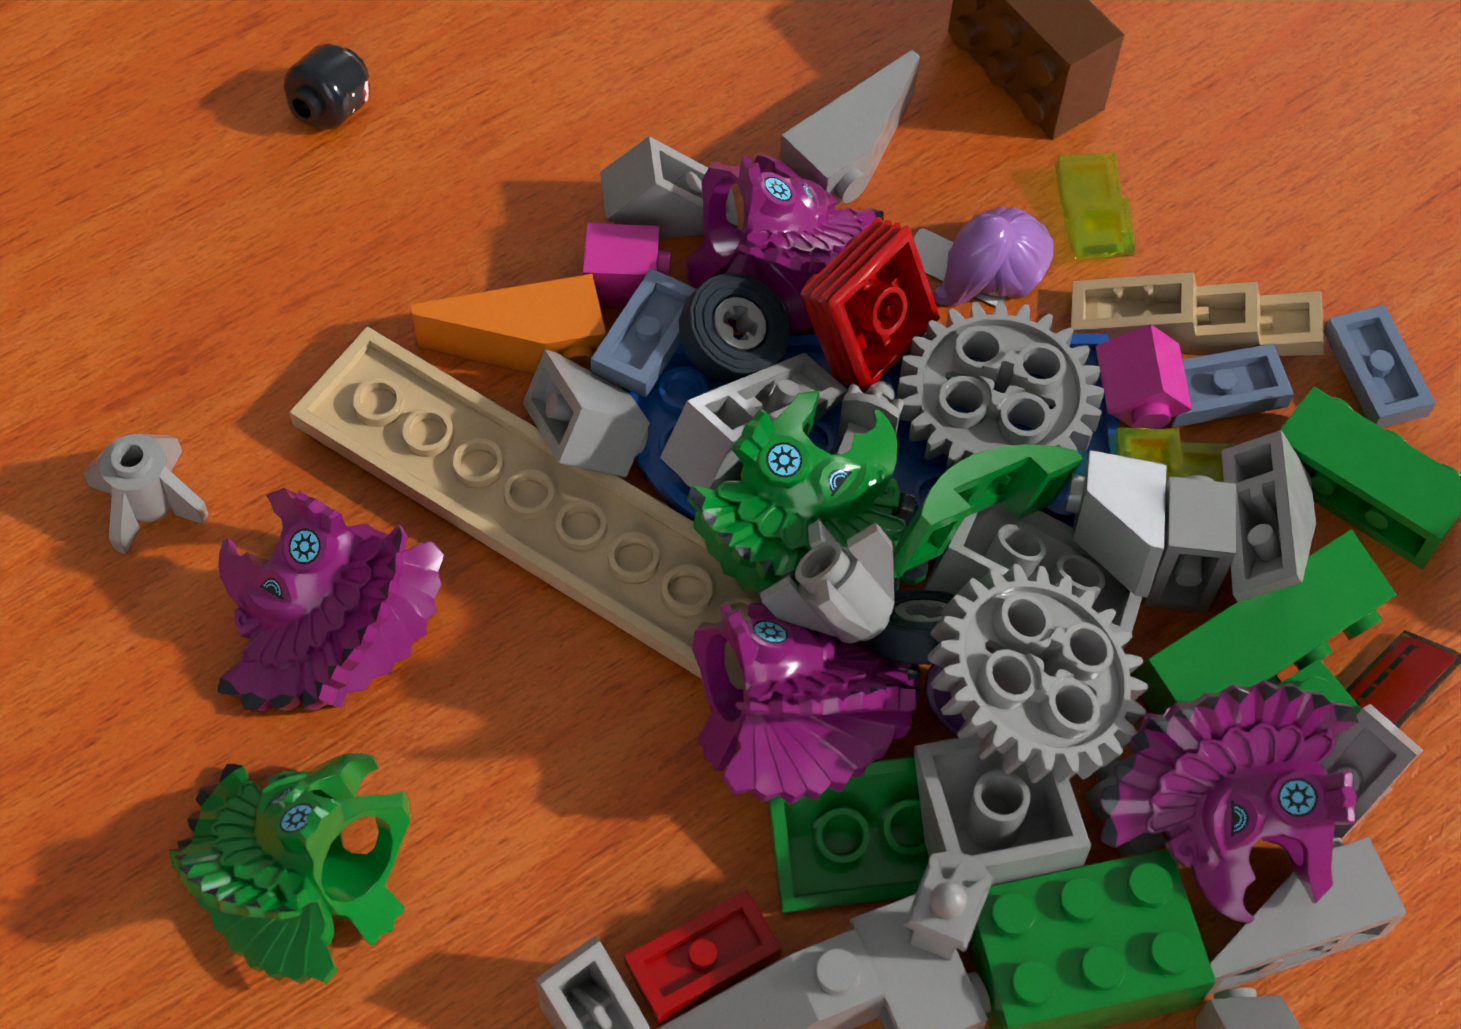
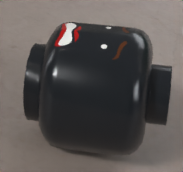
(327, 86)

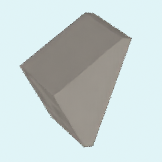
(587, 992)

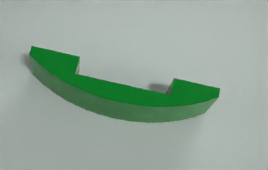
(1016, 476)

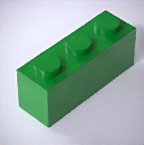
(1374, 477)

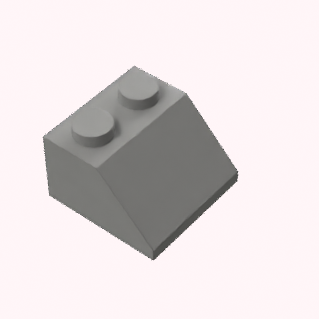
(997, 817)

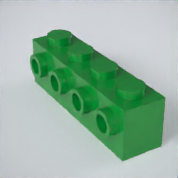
(1272, 630)

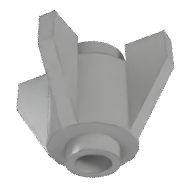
(142, 485)
(840, 588)

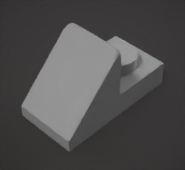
(1377, 757)

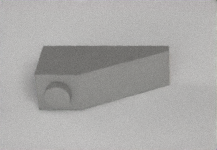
(849, 135)
(713, 421)
(1271, 515)
(1296, 931)
(810, 989)

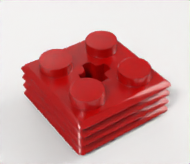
(870, 303)

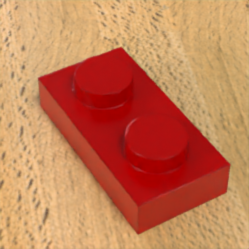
(702, 956)

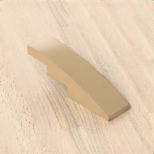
(1200, 317)

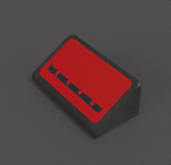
(1405, 677)

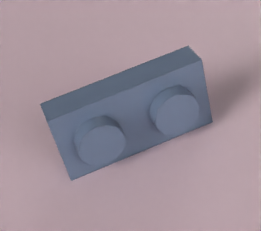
(643, 334)
(1379, 367)
(1234, 384)

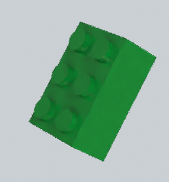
(1090, 946)

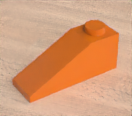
(515, 324)

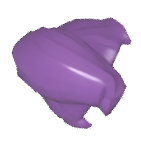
(998, 255)

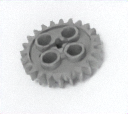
(1000, 388)
(1060, 671)

